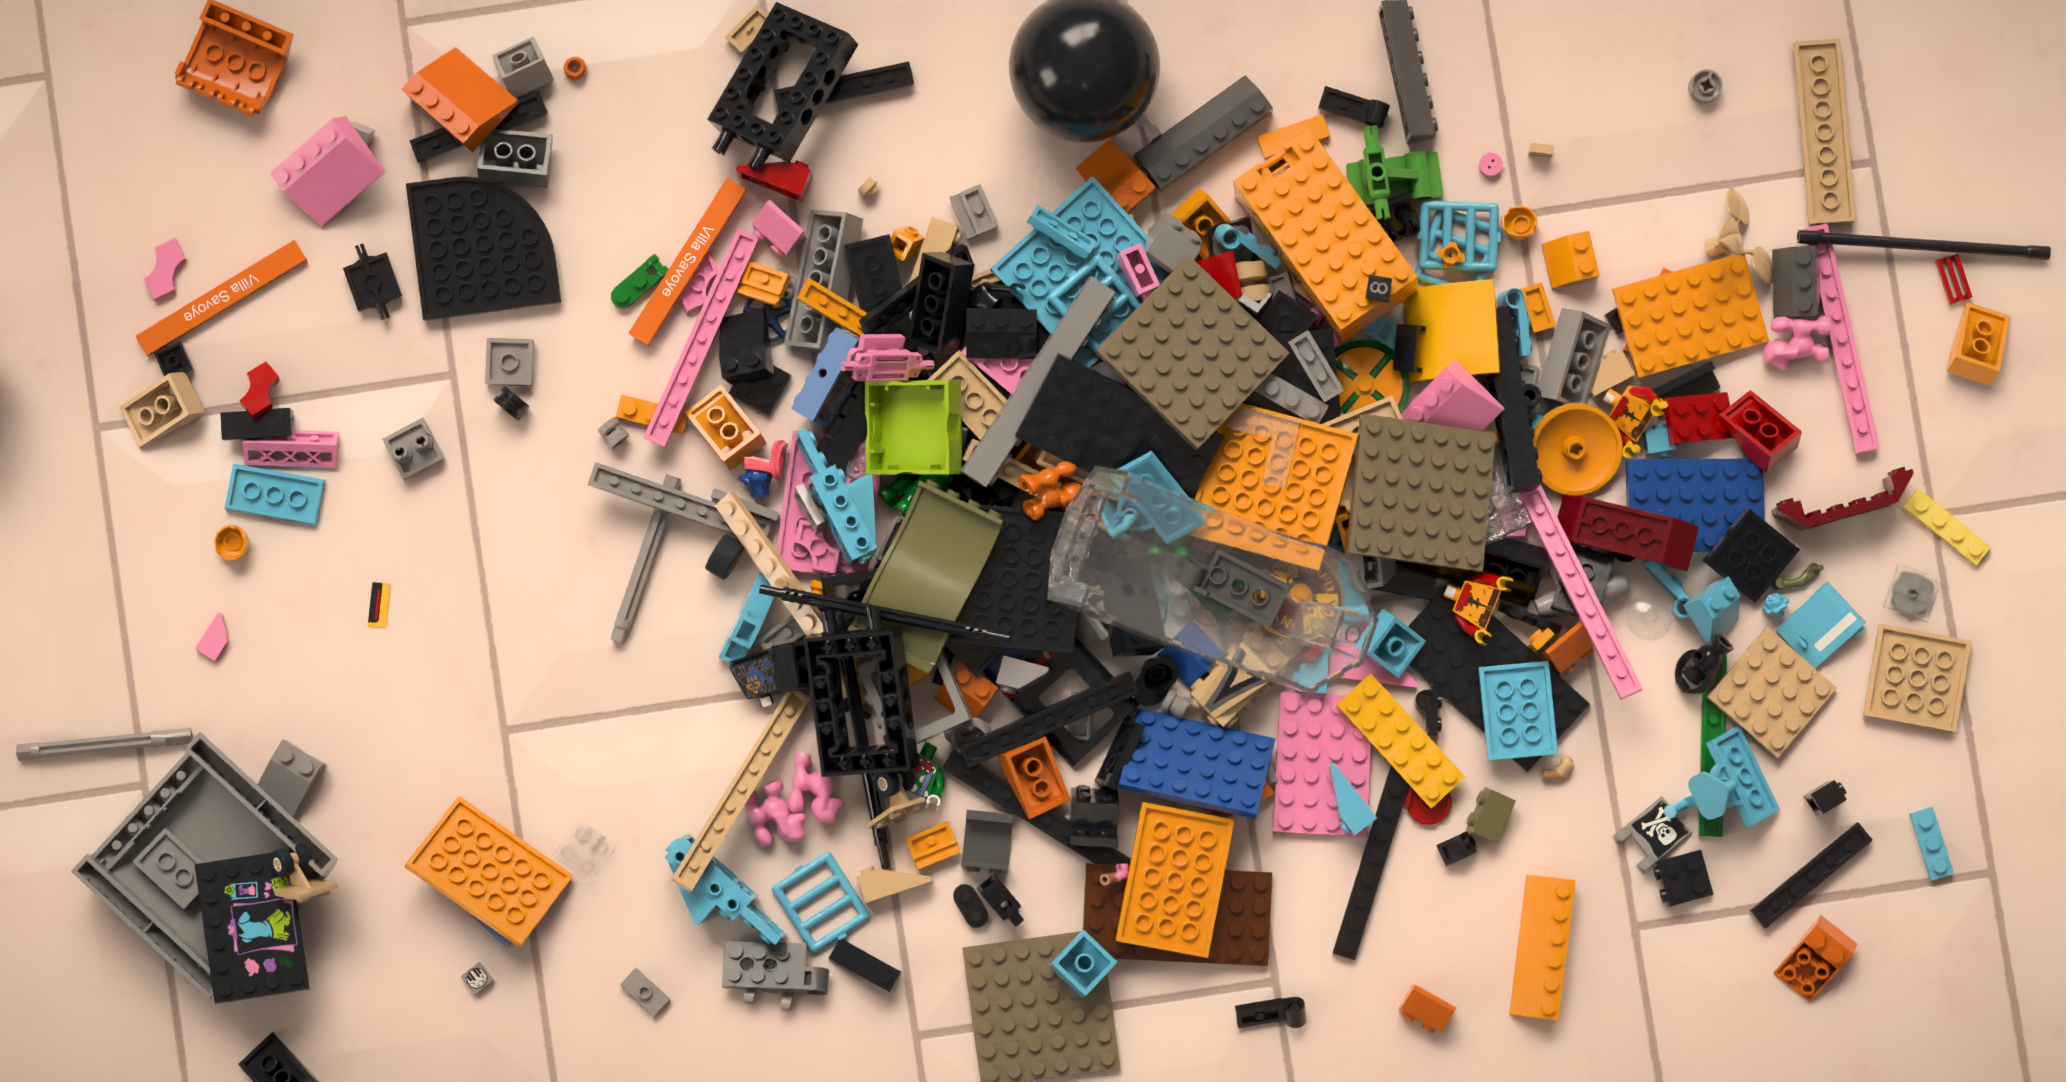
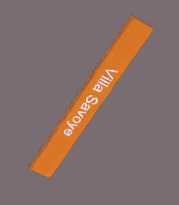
(688, 261)
(221, 298)

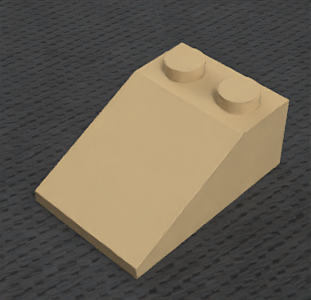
(162, 408)

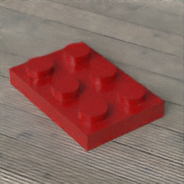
(1696, 418)

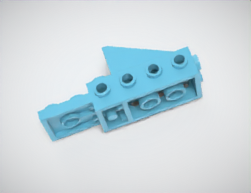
(842, 503)
(721, 889)

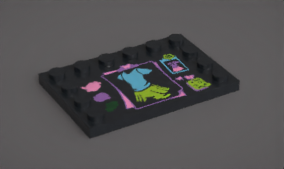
(249, 931)

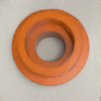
(571, 62)

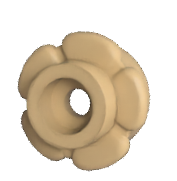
(868, 187)

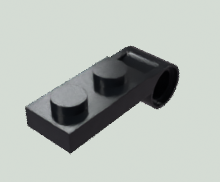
(1354, 107)
(1270, 1011)

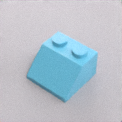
(1714, 608)
(1393, 644)
(1082, 964)

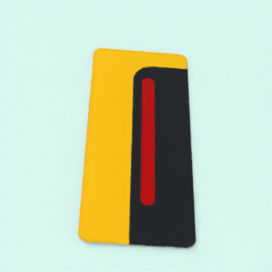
(379, 605)

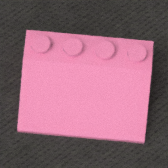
(328, 170)
(1454, 401)

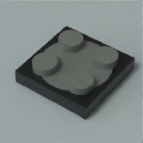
(1241, 252)

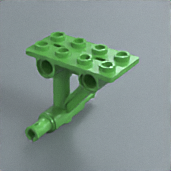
(1383, 178)

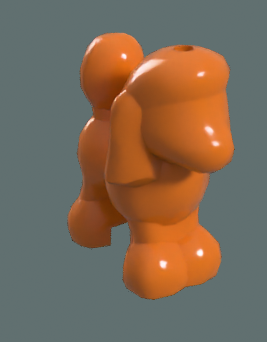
(1047, 491)

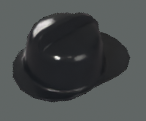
(1155, 680)

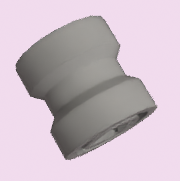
(613, 432)
(1175, 704)

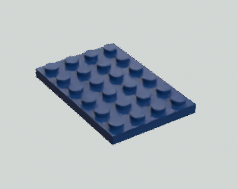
(1697, 492)
(1198, 764)

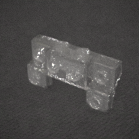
(1505, 509)

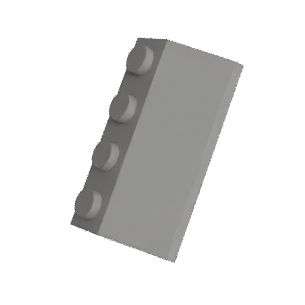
(1573, 358)

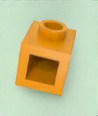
(906, 242)

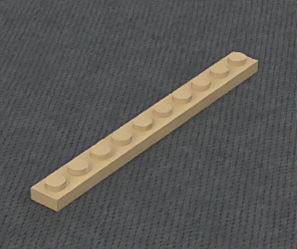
(740, 789)

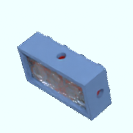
(827, 384)

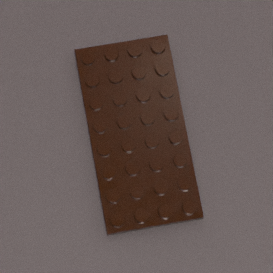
(1239, 927)

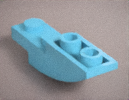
(748, 622)

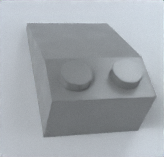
(290, 776)

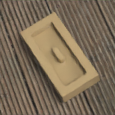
(746, 30)

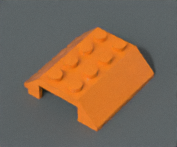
(235, 58)

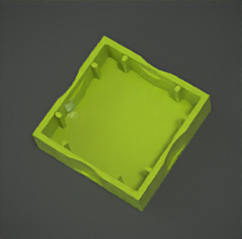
(913, 427)

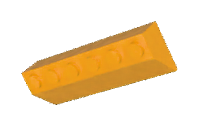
(1542, 947)

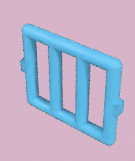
(1471, 209)
(1434, 233)
(1112, 278)
(850, 897)

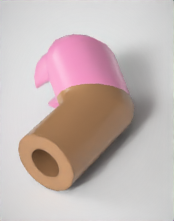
(1115, 877)

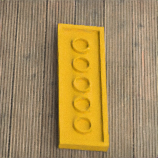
(1400, 741)

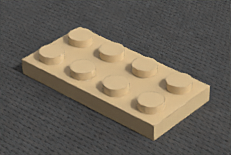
(979, 397)

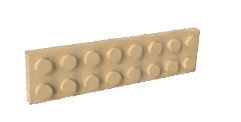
(1824, 131)

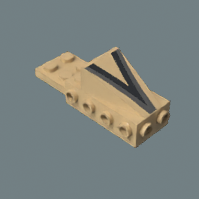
(1226, 694)

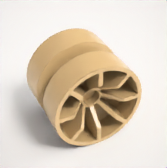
(1249, 274)

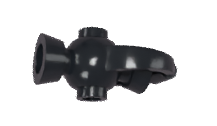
(1706, 660)

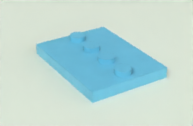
(1518, 710)

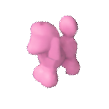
(1801, 345)
(824, 805)
(775, 809)

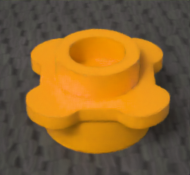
(1451, 248)

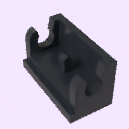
(1406, 348)

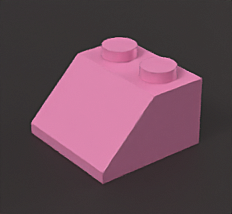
(778, 229)

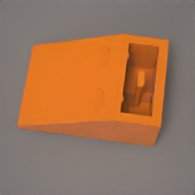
(1816, 958)

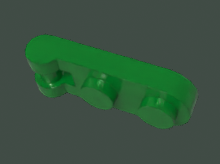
(638, 283)

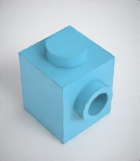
(1657, 441)

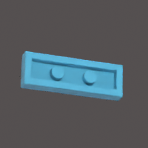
(1061, 232)
(1931, 843)

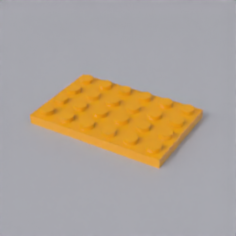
(1690, 315)
(488, 871)
(1174, 879)

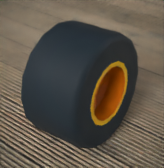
(724, 557)

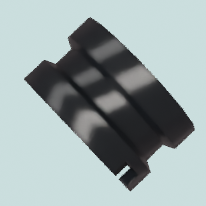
(511, 403)

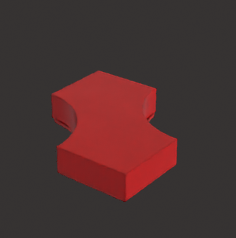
(262, 381)

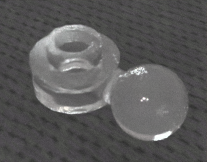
(859, 462)

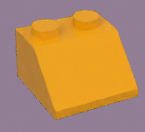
(1570, 259)

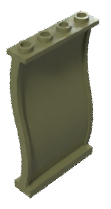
(932, 567)

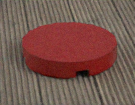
(1422, 813)

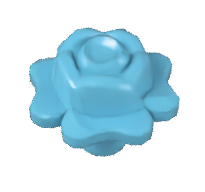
(1775, 604)

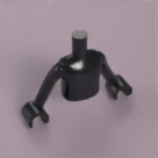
(984, 298)

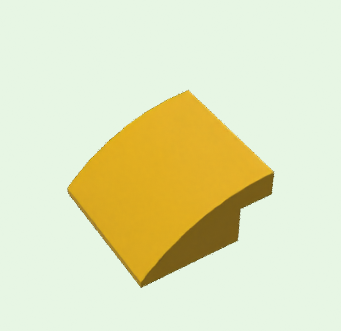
(1458, 326)

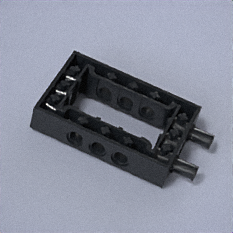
(786, 133)
(827, 699)

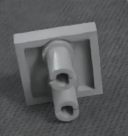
(413, 448)

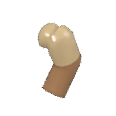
(1561, 772)

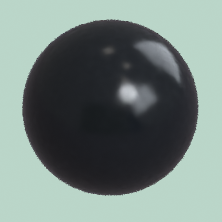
(1084, 68)

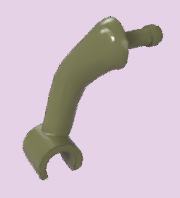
(1809, 573)

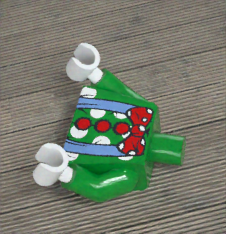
(928, 777)

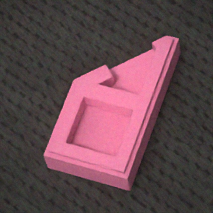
(214, 639)

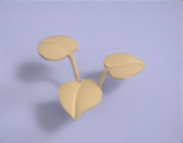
(1730, 240)

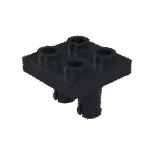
(1403, 220)

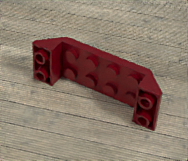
(1793, 512)
(1628, 531)

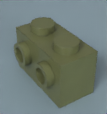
(1490, 814)

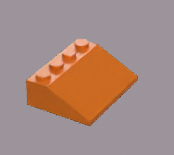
(460, 97)

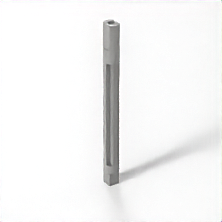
(642, 568)
(100, 744)

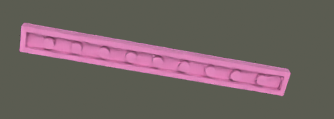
(701, 338)
(1845, 350)
(1581, 593)

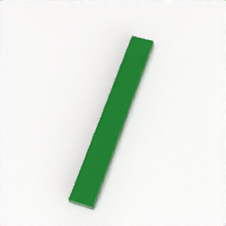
(1711, 727)

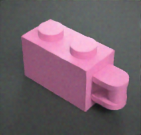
(1138, 271)

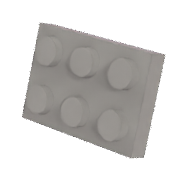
(170, 868)

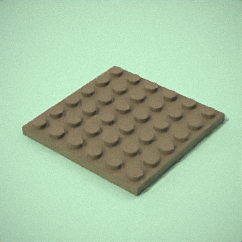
(1192, 352)
(1421, 493)
(1030, 1019)

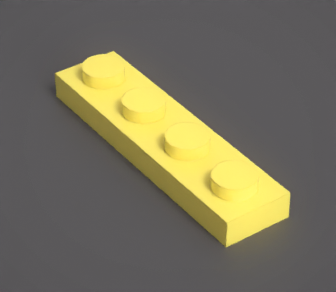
(1946, 527)

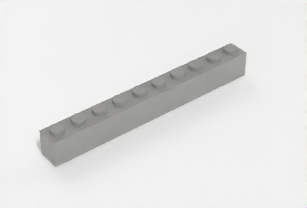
(1066, 339)

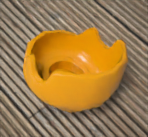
(1519, 222)
(231, 542)

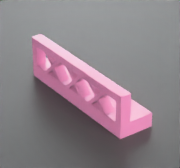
(300, 441)

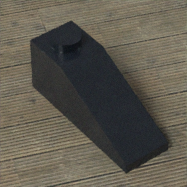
(865, 965)

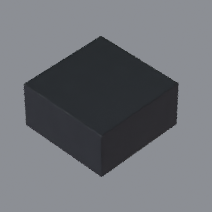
(174, 359)

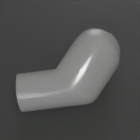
(789, 293)

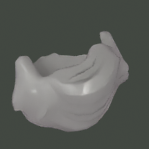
(967, 732)

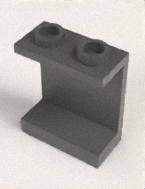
(987, 841)

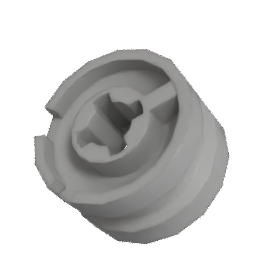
(1696, 89)

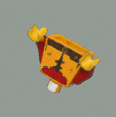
(1633, 413)
(1476, 602)

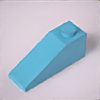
(1350, 806)

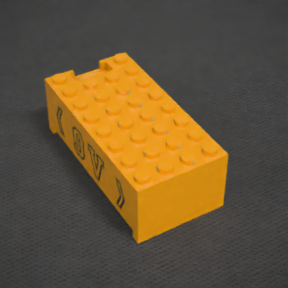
(1324, 234)

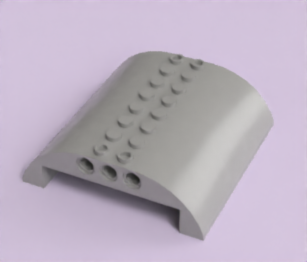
(217, 817)

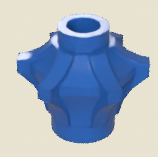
(757, 482)

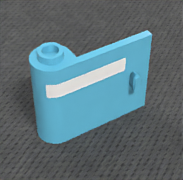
(1823, 623)

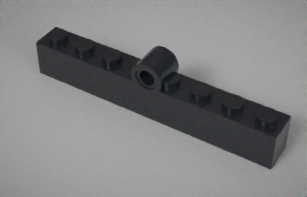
(1513, 423)

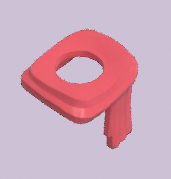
(774, 465)

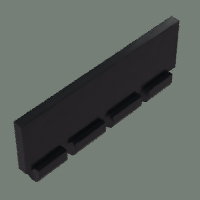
(846, 433)

